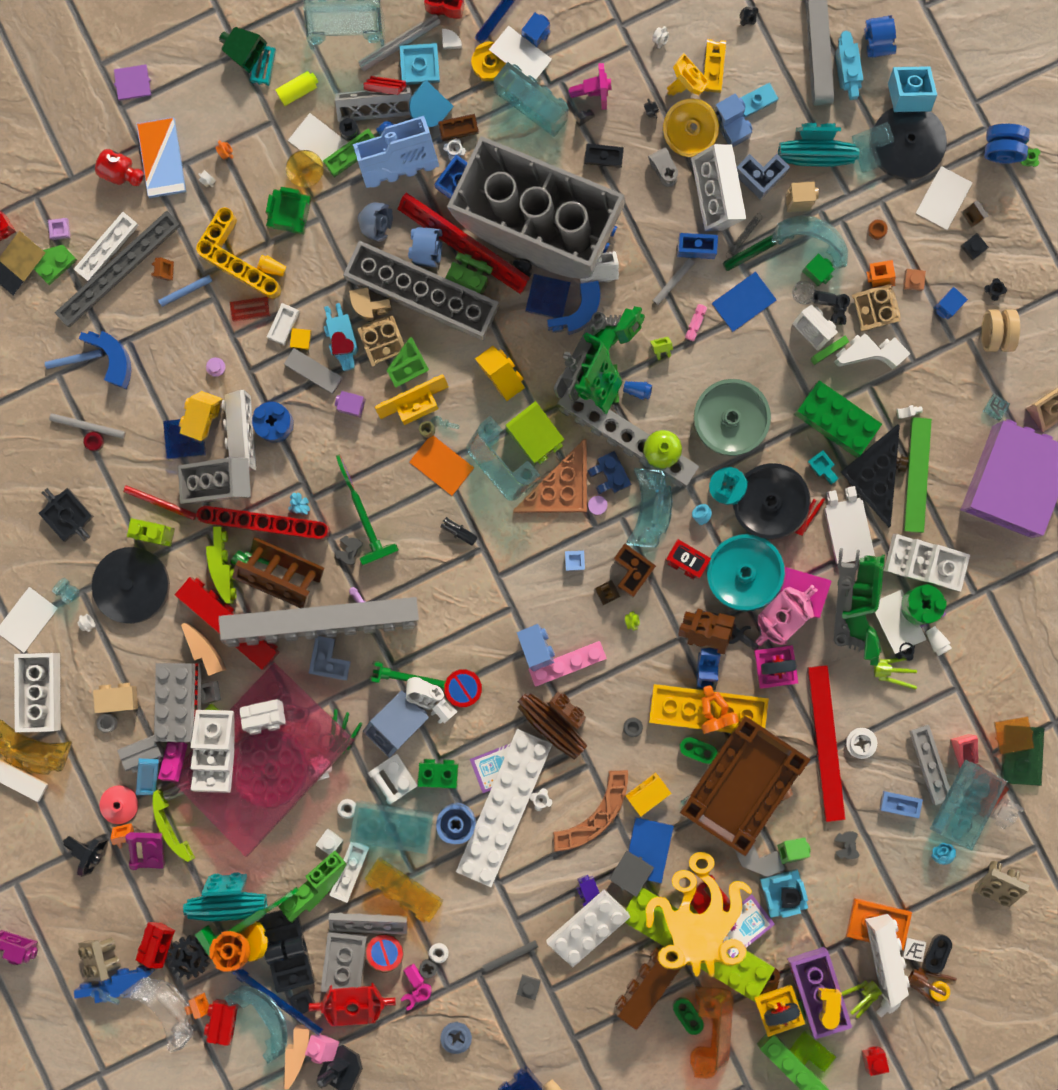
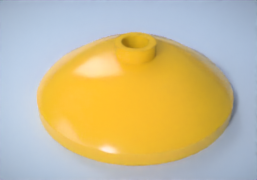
(678, 129)

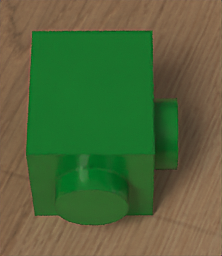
(819, 270)

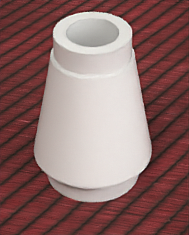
(938, 641)

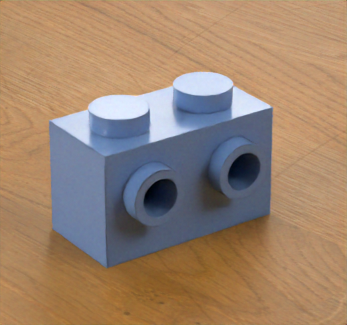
(535, 647)

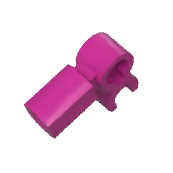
(422, 989)

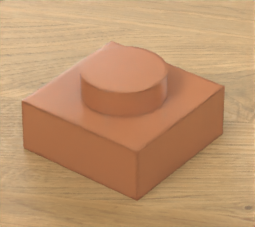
(914, 279)

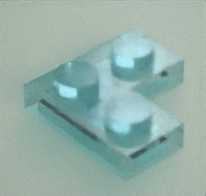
(868, 142)

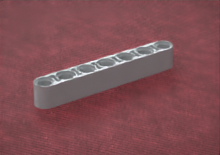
(819, 52)

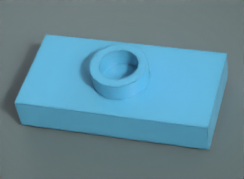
(759, 99)

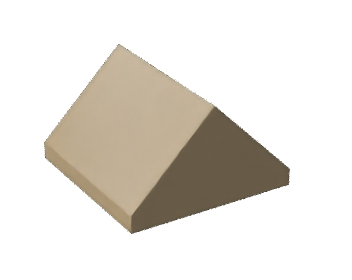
(1045, 410)

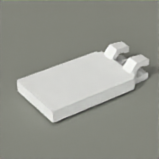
(848, 526)

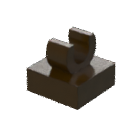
(975, 213)
(607, 592)

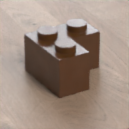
(638, 569)

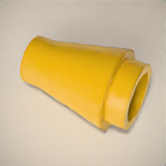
(270, 266)

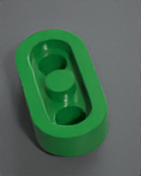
(697, 750)
(687, 1015)

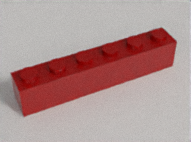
(209, 608)

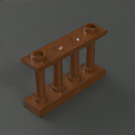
(273, 585)

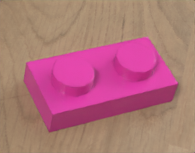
(172, 761)

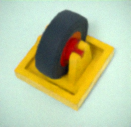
(779, 1010)

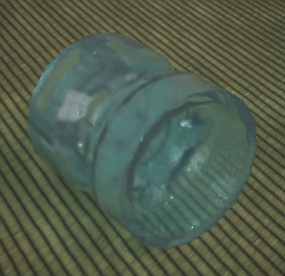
(65, 590)

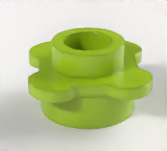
(632, 621)

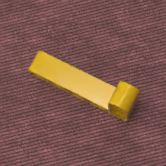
(232, 261)

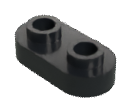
(939, 953)

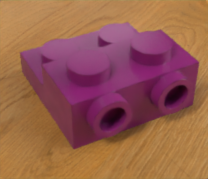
(17, 948)

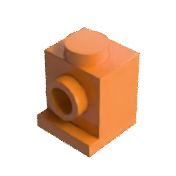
(881, 274)

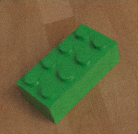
(838, 419)

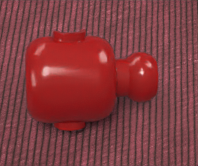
(117, 168)

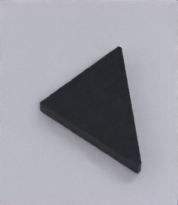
(875, 474)

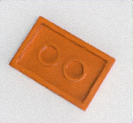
(864, 909)

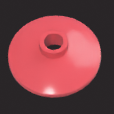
(128, 804)

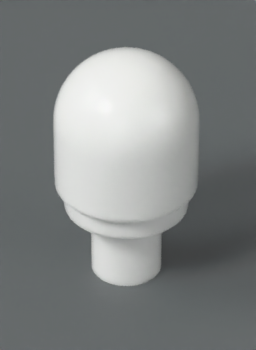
(886, 1008)

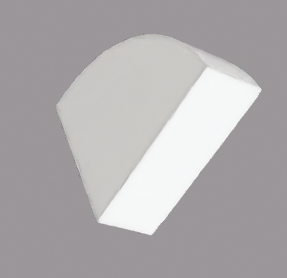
(450, 40)

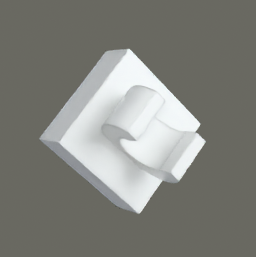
(444, 710)

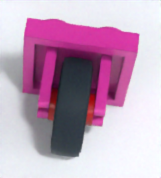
(776, 666)

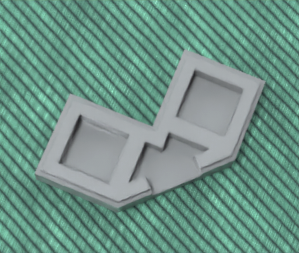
(765, 865)

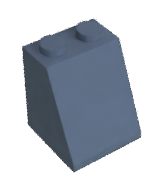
(395, 724)

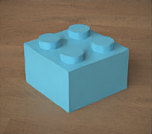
(912, 89)

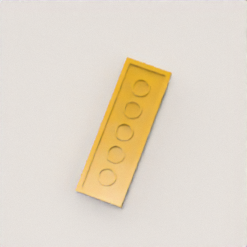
(684, 708)

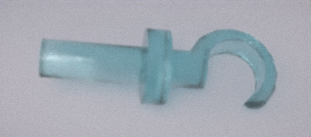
(445, 423)
(105, 997)

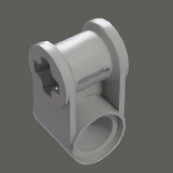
(662, 165)

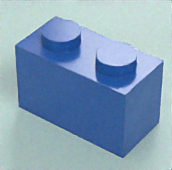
(697, 246)

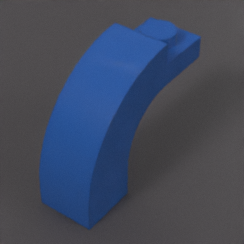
(580, 319)
(119, 361)

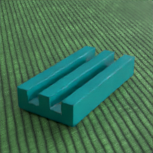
(260, 80)

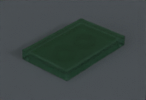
(1025, 766)

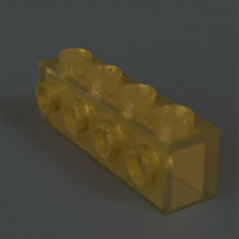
(404, 890)

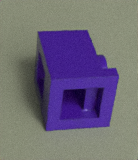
(588, 888)

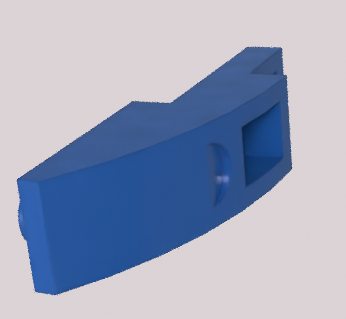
(120, 982)

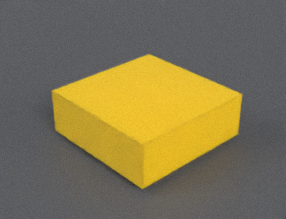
(300, 339)

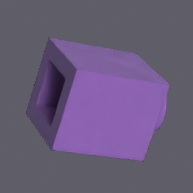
(350, 403)

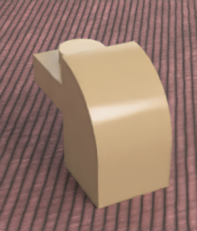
(365, 307)

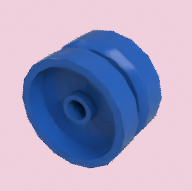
(1007, 143)

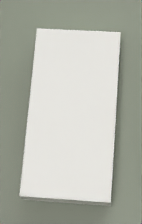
(283, 324)

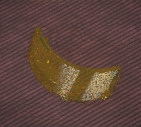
(32, 754)

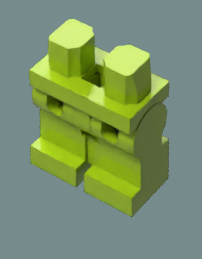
(150, 532)

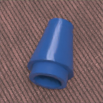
(638, 389)

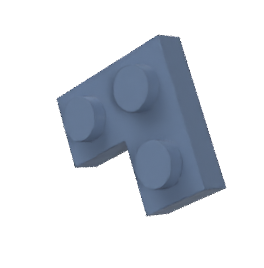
(323, 663)

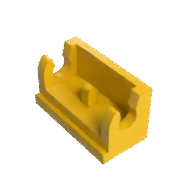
(648, 794)

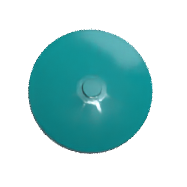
(746, 572)

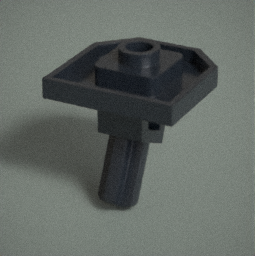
(88, 854)
(342, 1071)

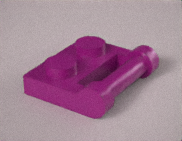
(151, 849)

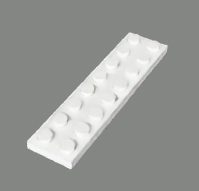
(504, 807)

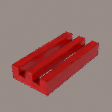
(384, 85)

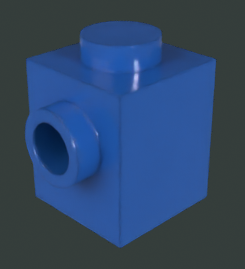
(536, 29)

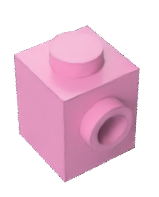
(321, 1048)

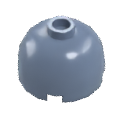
(374, 221)

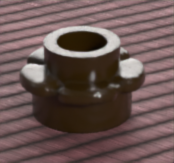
(902, 463)

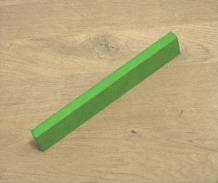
(917, 475)

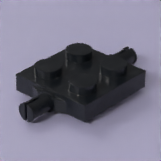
(66, 514)

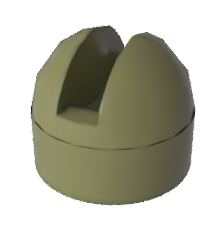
(422, 429)

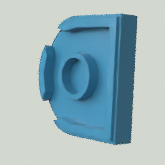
(430, 104)

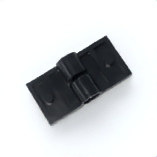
(286, 952)

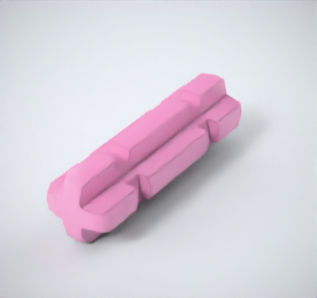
(696, 322)

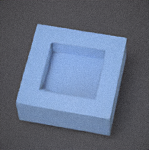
(574, 560)

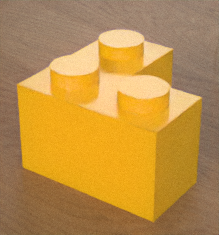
(501, 372)
(199, 414)

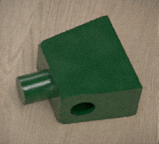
(243, 47)

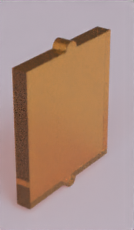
(1014, 735)

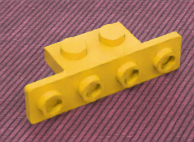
(414, 402)

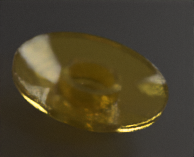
(300, 161)

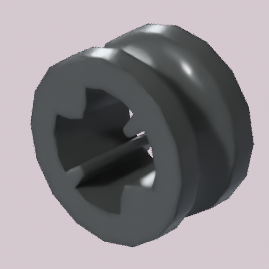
(425, 974)

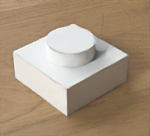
(329, 842)

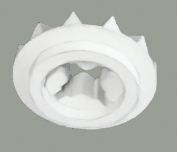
(869, 748)

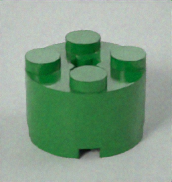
(934, 605)

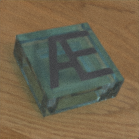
(996, 407)

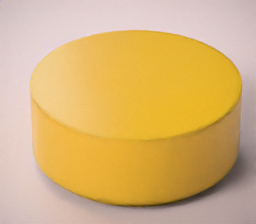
(942, 986)

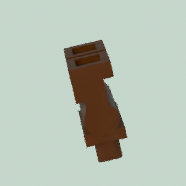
(707, 629)

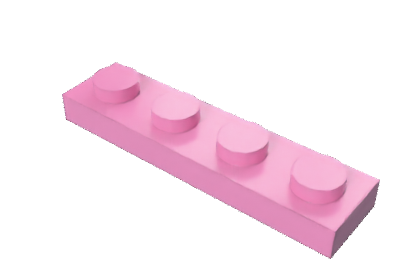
(569, 663)

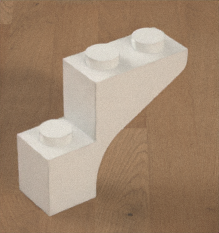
(865, 349)

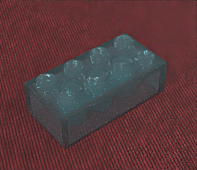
(531, 98)
(968, 804)
(392, 827)

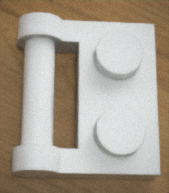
(397, 774)

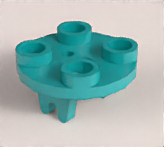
(731, 477)

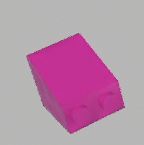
(802, 581)

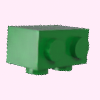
(438, 774)

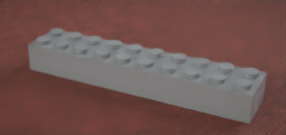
(318, 621)

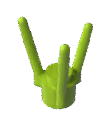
(884, 670)
(870, 992)

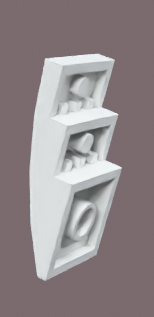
(926, 562)
(213, 751)

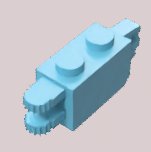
(849, 65)
(341, 324)

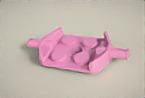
(797, 610)

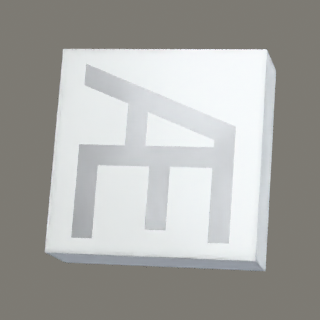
(914, 949)

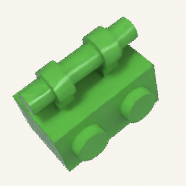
(467, 278)

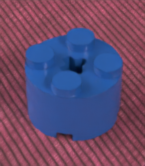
(880, 36)
(265, 414)

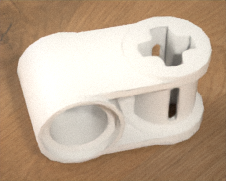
(422, 693)

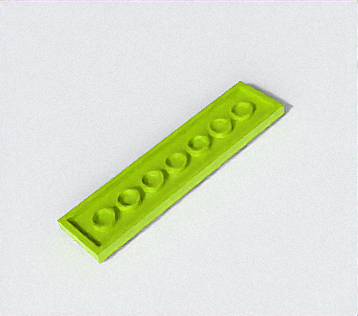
(746, 977)

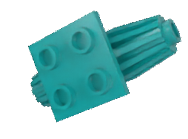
(818, 147)
(224, 900)

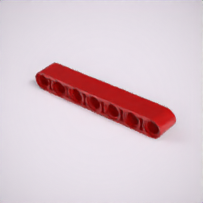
(254, 519)

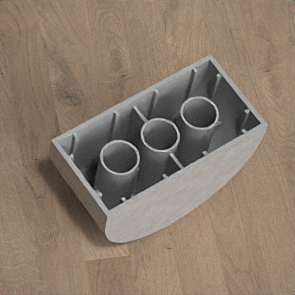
(535, 210)

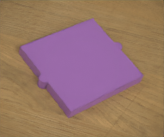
(132, 82)

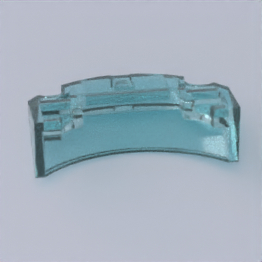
(817, 229)
(654, 508)
(270, 1014)

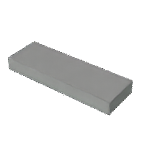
(313, 371)

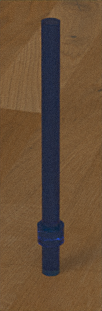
(243, 976)

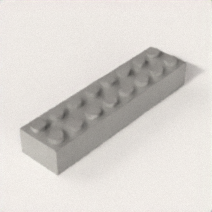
(421, 290)

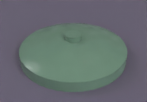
(732, 417)

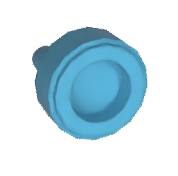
(702, 514)

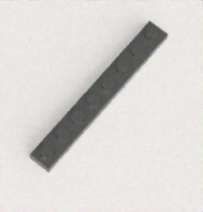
(117, 269)

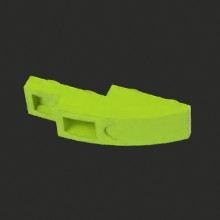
(221, 573)

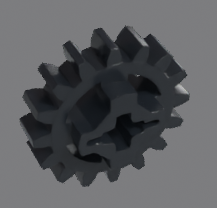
(190, 964)

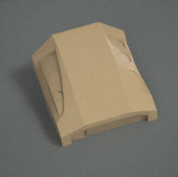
(876, 307)
(381, 339)

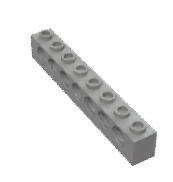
(565, 405)

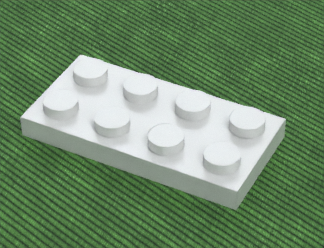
(588, 928)

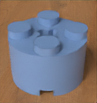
(426, 247)
(456, 834)

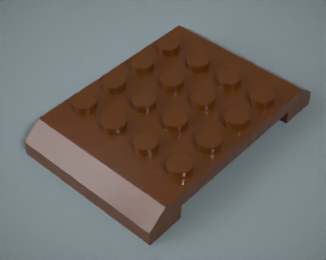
(744, 785)

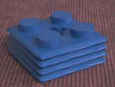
(448, 179)

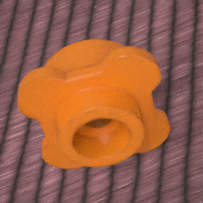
(224, 150)

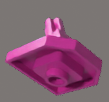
(594, 87)

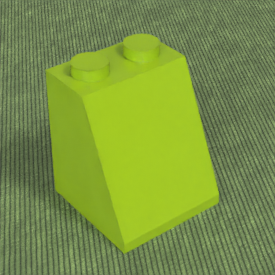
(535, 434)

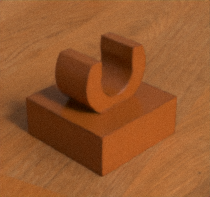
(163, 269)

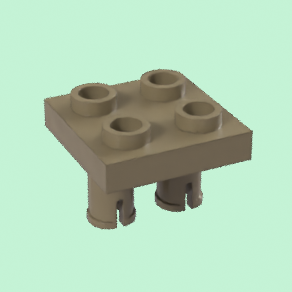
(1001, 887)
(94, 965)

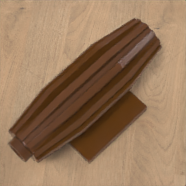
(555, 721)

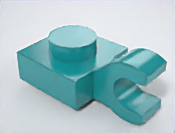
(821, 465)

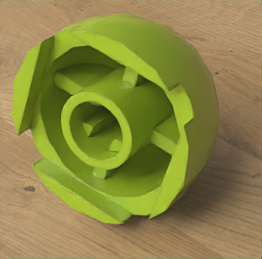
(662, 449)

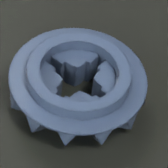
(458, 1046)

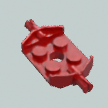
(366, 998)

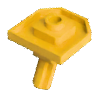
(688, 78)

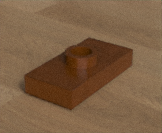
(458, 127)

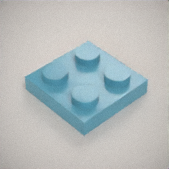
(419, 63)

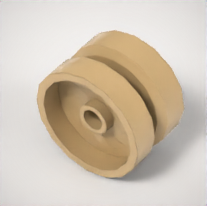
(1000, 330)

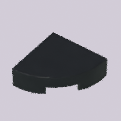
(583, 117)

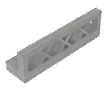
(360, 98)

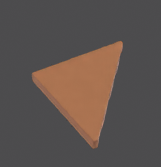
(563, 488)

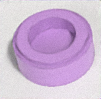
(597, 505)

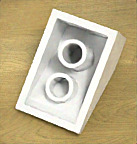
(815, 327)

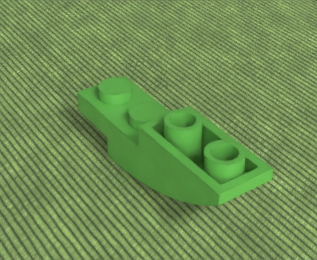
(317, 886)

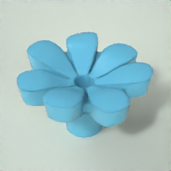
(298, 504)

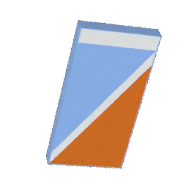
(161, 157)

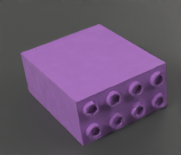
(1015, 480)

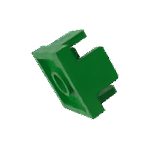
(288, 210)

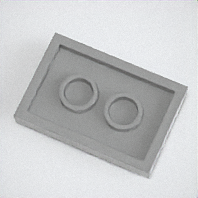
(343, 960)

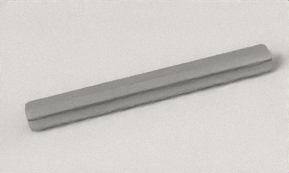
(401, 40)

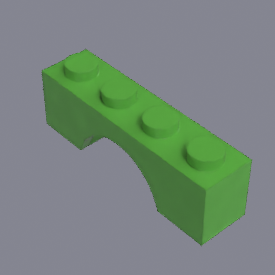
(790, 1064)

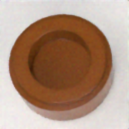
(877, 229)

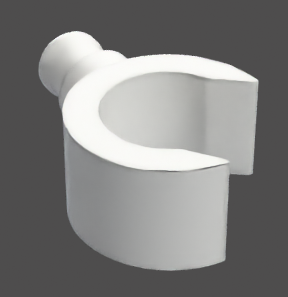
(908, 412)

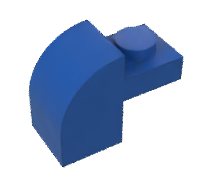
(707, 668)

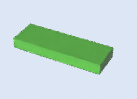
(346, 155)

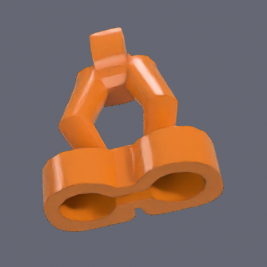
(713, 723)

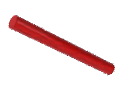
(159, 502)

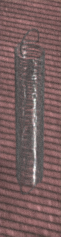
(745, 235)

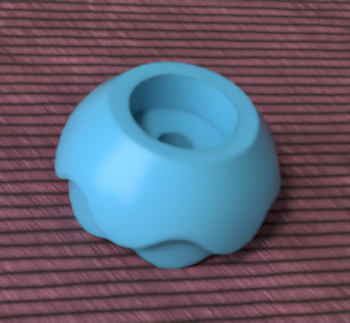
(944, 854)

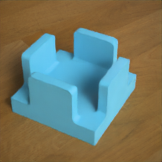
(772, 893)

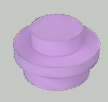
(215, 367)

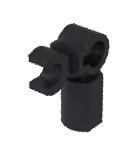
(839, 303)

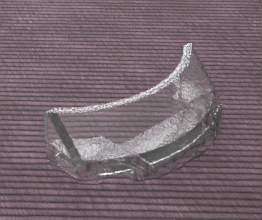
(167, 1005)

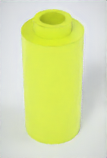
(297, 88)

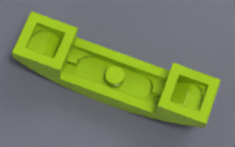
(182, 850)

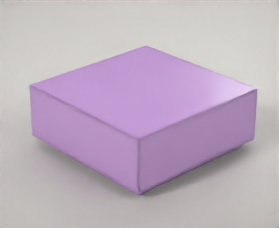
(59, 229)

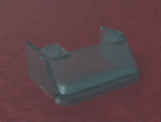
(343, 19)

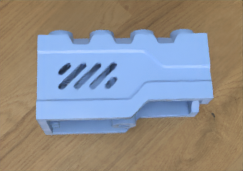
(397, 152)

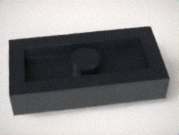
(604, 155)

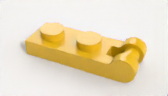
(714, 65)

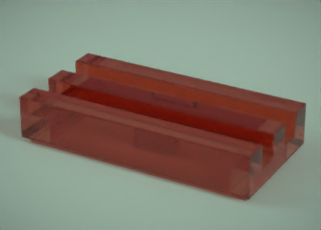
(250, 309)

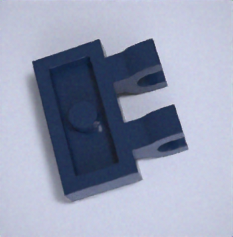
(613, 471)

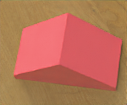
(965, 748)

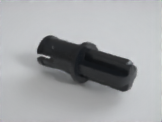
(459, 531)

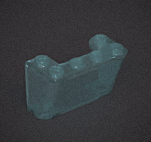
(509, 484)

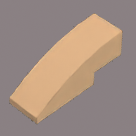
(203, 649)
(295, 1053)

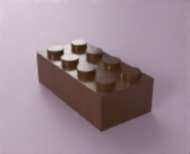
(645, 989)

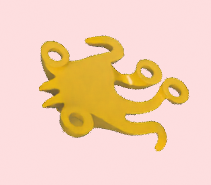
(700, 936)

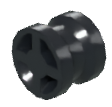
(351, 132)

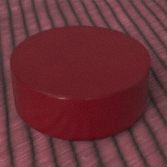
(93, 441)

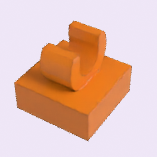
(118, 834)
(198, 1006)

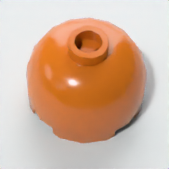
(229, 951)

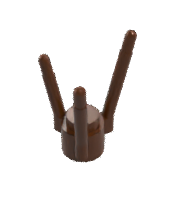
(918, 979)

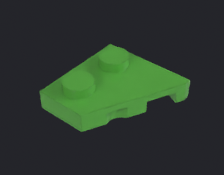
(54, 263)
(407, 364)

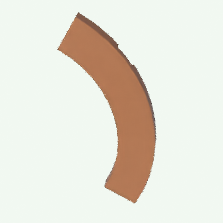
(601, 817)

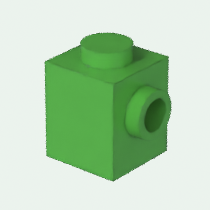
(794, 850)

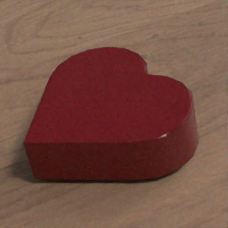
(341, 344)

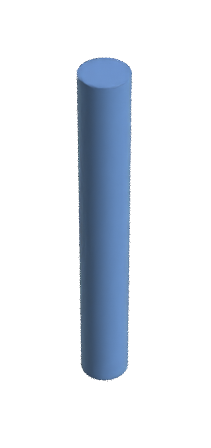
(185, 290)
(73, 359)

